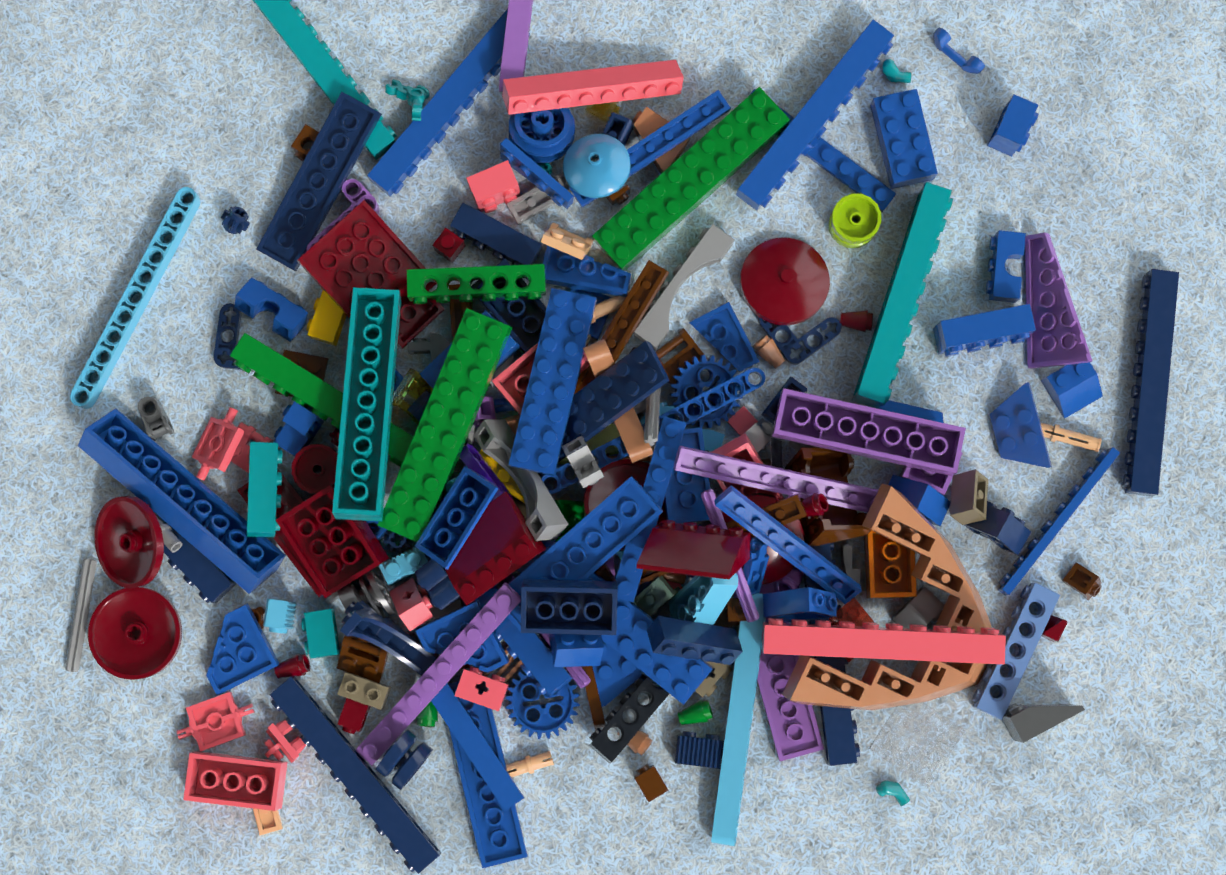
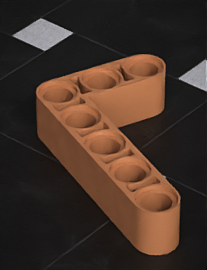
(628, 424)

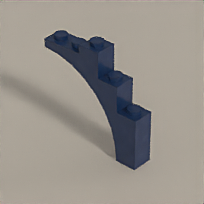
(385, 633)

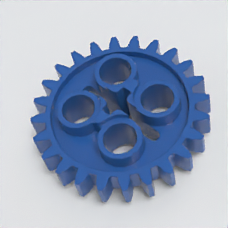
(691, 378)
(546, 722)

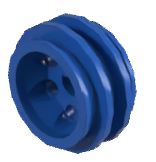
(542, 128)

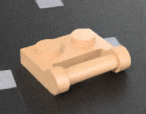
(567, 241)

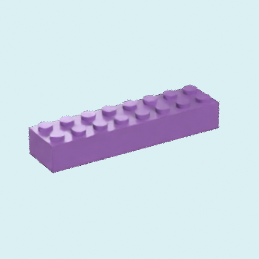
(868, 432)

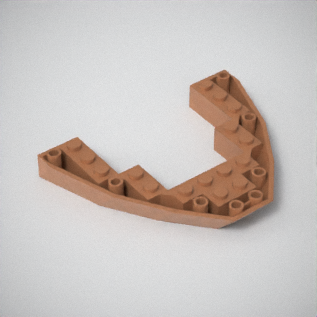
(881, 686)

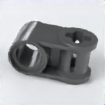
(157, 422)

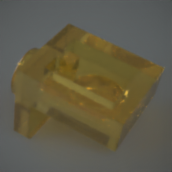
(604, 110)

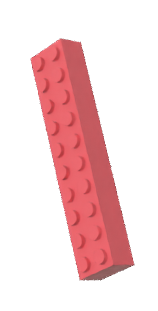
(883, 642)

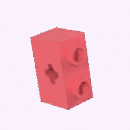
(412, 604)
(468, 689)

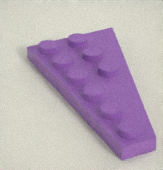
(1058, 330)

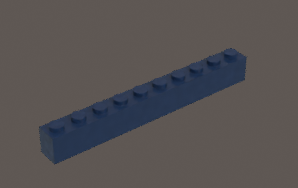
(1152, 382)
(836, 721)
(355, 774)

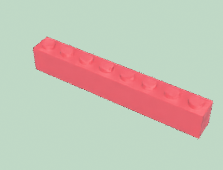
(592, 86)

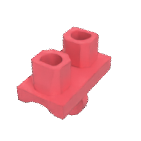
(277, 733)

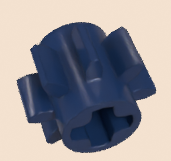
(235, 220)
(403, 543)

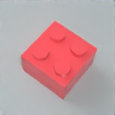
(493, 187)

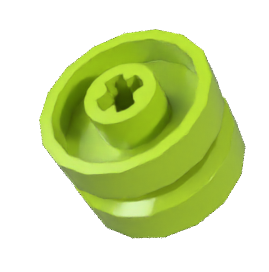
(868, 221)

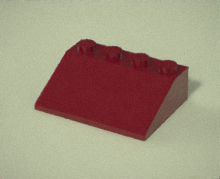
(329, 547)
(695, 549)
(493, 550)

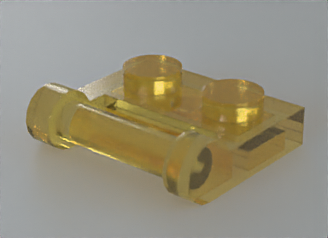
(412, 385)

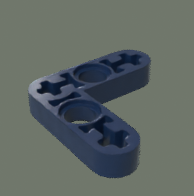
(793, 342)
(220, 345)

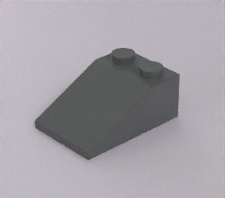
(1031, 720)

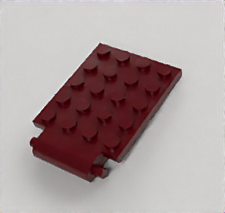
(368, 255)

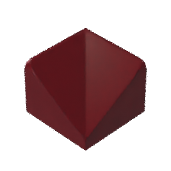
(1054, 628)

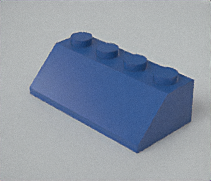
(456, 517)

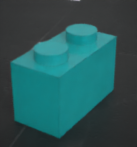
(321, 633)

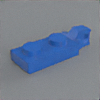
(756, 566)

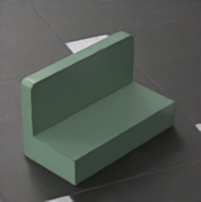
(655, 596)

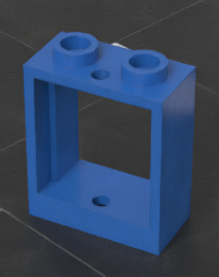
(800, 604)

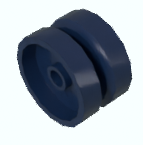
(402, 758)

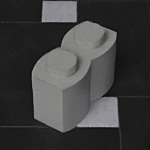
(919, 609)

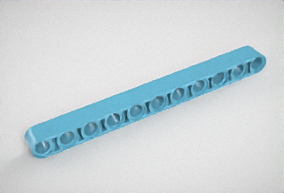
(136, 309)
(738, 729)

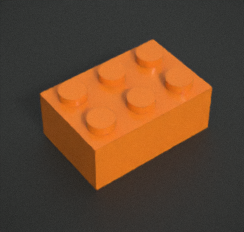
(888, 568)

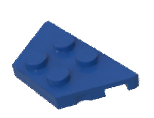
(1020, 430)
(613, 674)

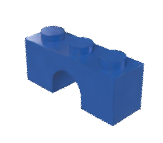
(1003, 285)
(257, 297)

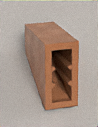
(647, 123)

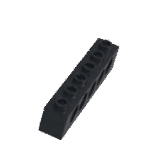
(611, 749)

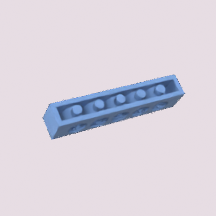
(1046, 602)

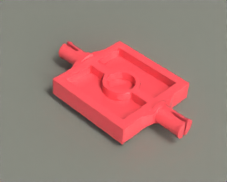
(217, 444)
(215, 721)

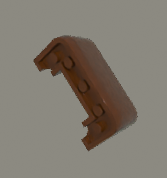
(837, 522)

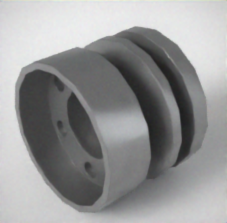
(373, 594)

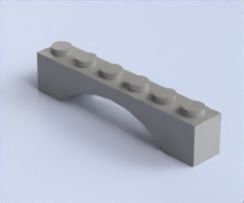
(710, 250)
(542, 512)

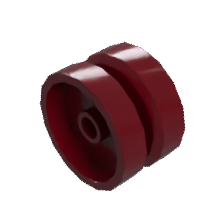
(306, 464)

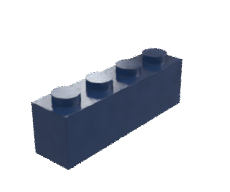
(494, 236)
(199, 571)
(694, 640)

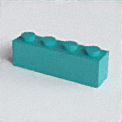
(263, 489)

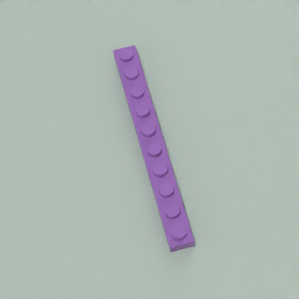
(772, 478)
(439, 674)

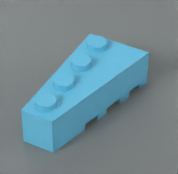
(702, 599)

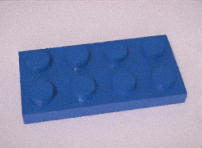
(684, 491)

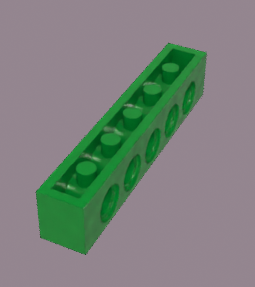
(419, 278)

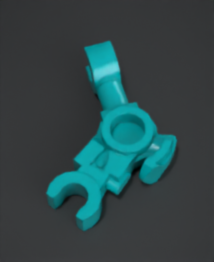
(414, 96)

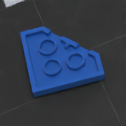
(441, 633)
(239, 651)

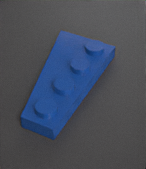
(535, 174)
(584, 274)

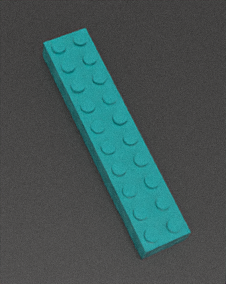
(901, 296)
(367, 405)

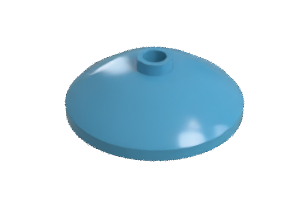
(599, 177)

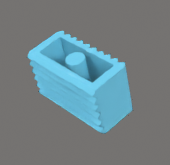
(403, 566)
(279, 615)

